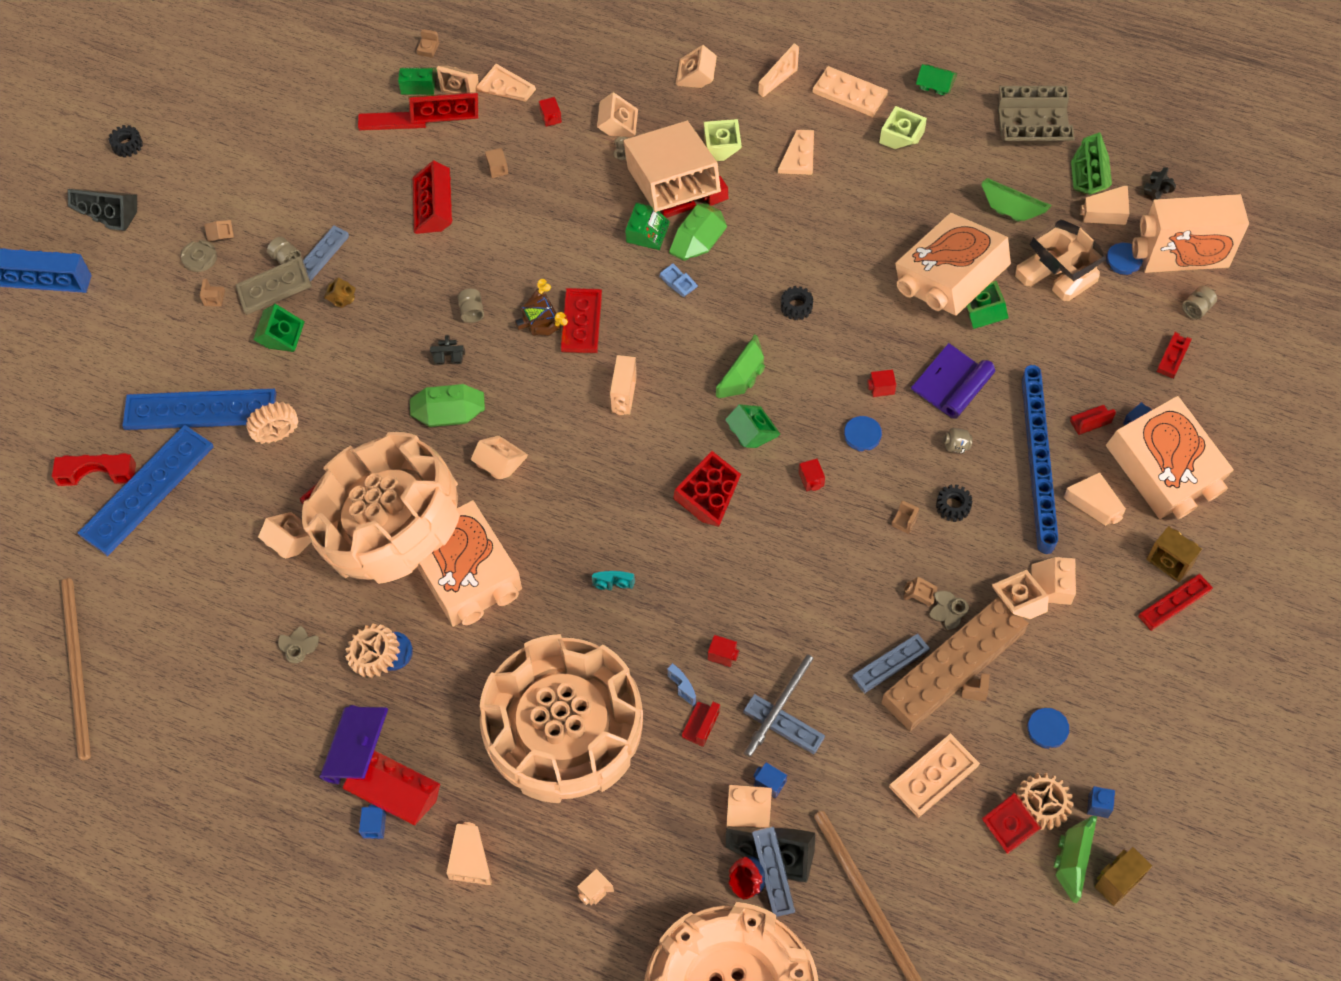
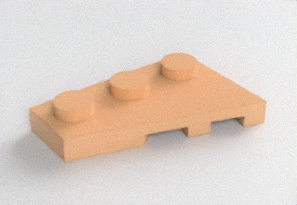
(780, 71)
(505, 84)
(799, 154)

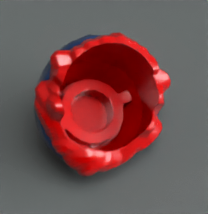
(746, 877)

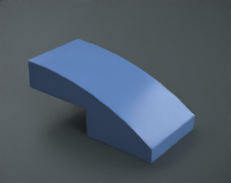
(677, 280)
(685, 688)

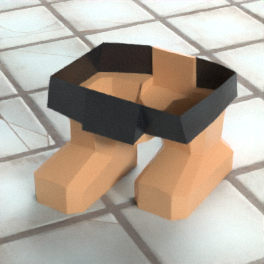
(1066, 250)

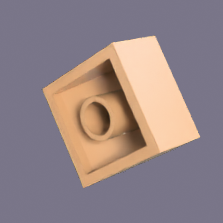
(696, 68)
(456, 80)
(617, 116)
(498, 456)
(285, 534)
(1056, 578)
(1022, 595)
(749, 806)

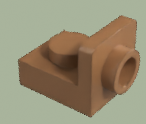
(428, 43)
(920, 590)

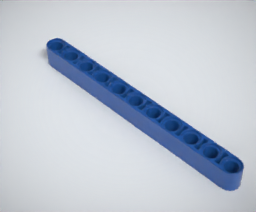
(1039, 465)

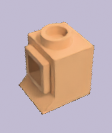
(594, 888)

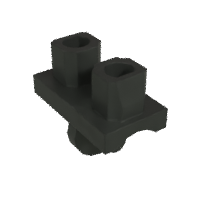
(1161, 185)
(445, 349)

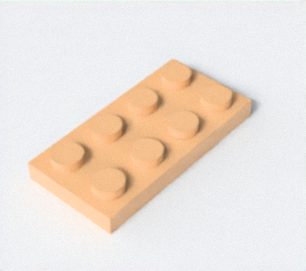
(850, 91)
(934, 775)

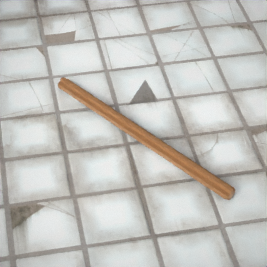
(75, 666)
(867, 897)

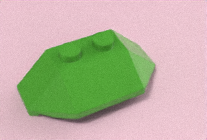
(1091, 166)
(1012, 202)
(698, 232)
(743, 371)
(447, 405)
(1074, 857)

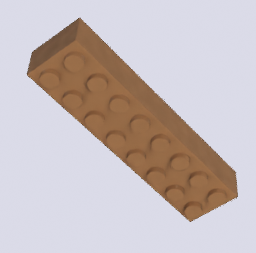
(954, 664)

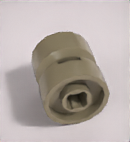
(282, 250)
(1199, 302)
(470, 305)

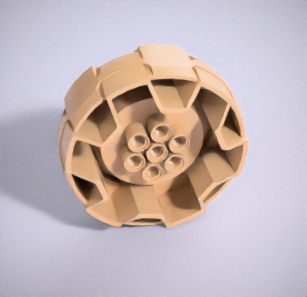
(382, 508)
(572, 761)
(726, 944)

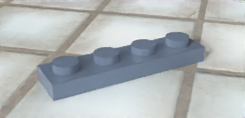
(324, 250)
(890, 663)
(785, 725)
(775, 874)

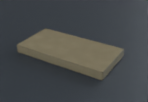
(273, 285)

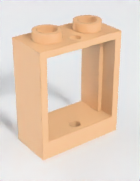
(623, 385)

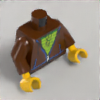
(539, 313)

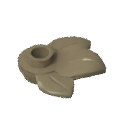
(946, 611)
(299, 643)

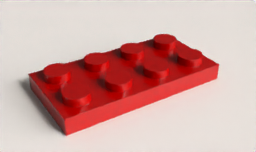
(583, 319)

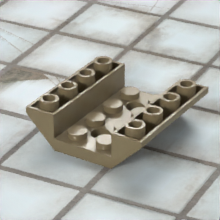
(1033, 110)

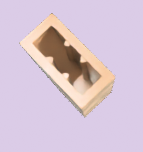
(1107, 207)
(1096, 499)
(468, 856)

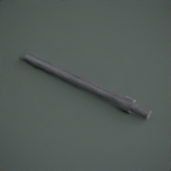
(759, 736)

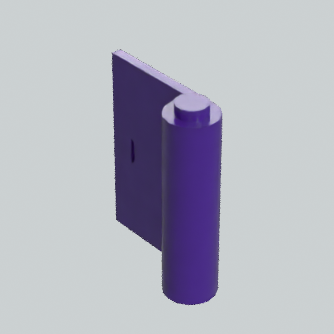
(956, 381)
(353, 743)

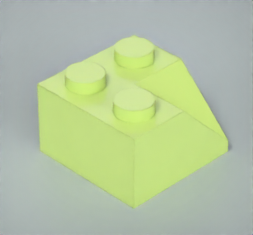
(902, 128)
(722, 138)

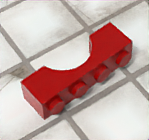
(71, 469)

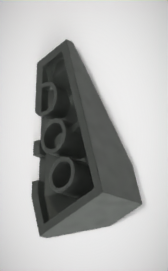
(110, 208)
(795, 845)

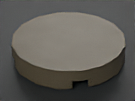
(199, 256)

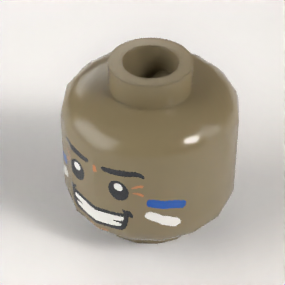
(957, 440)

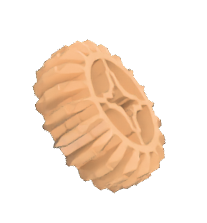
(272, 422)
(367, 662)
(1062, 808)

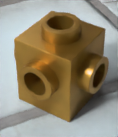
(340, 292)

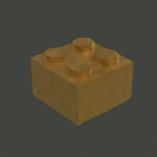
(1174, 554)
(1122, 875)

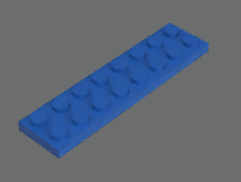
(194, 408)
(145, 490)

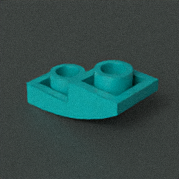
(606, 580)

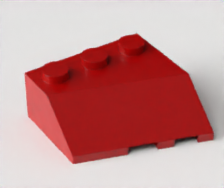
(708, 489)

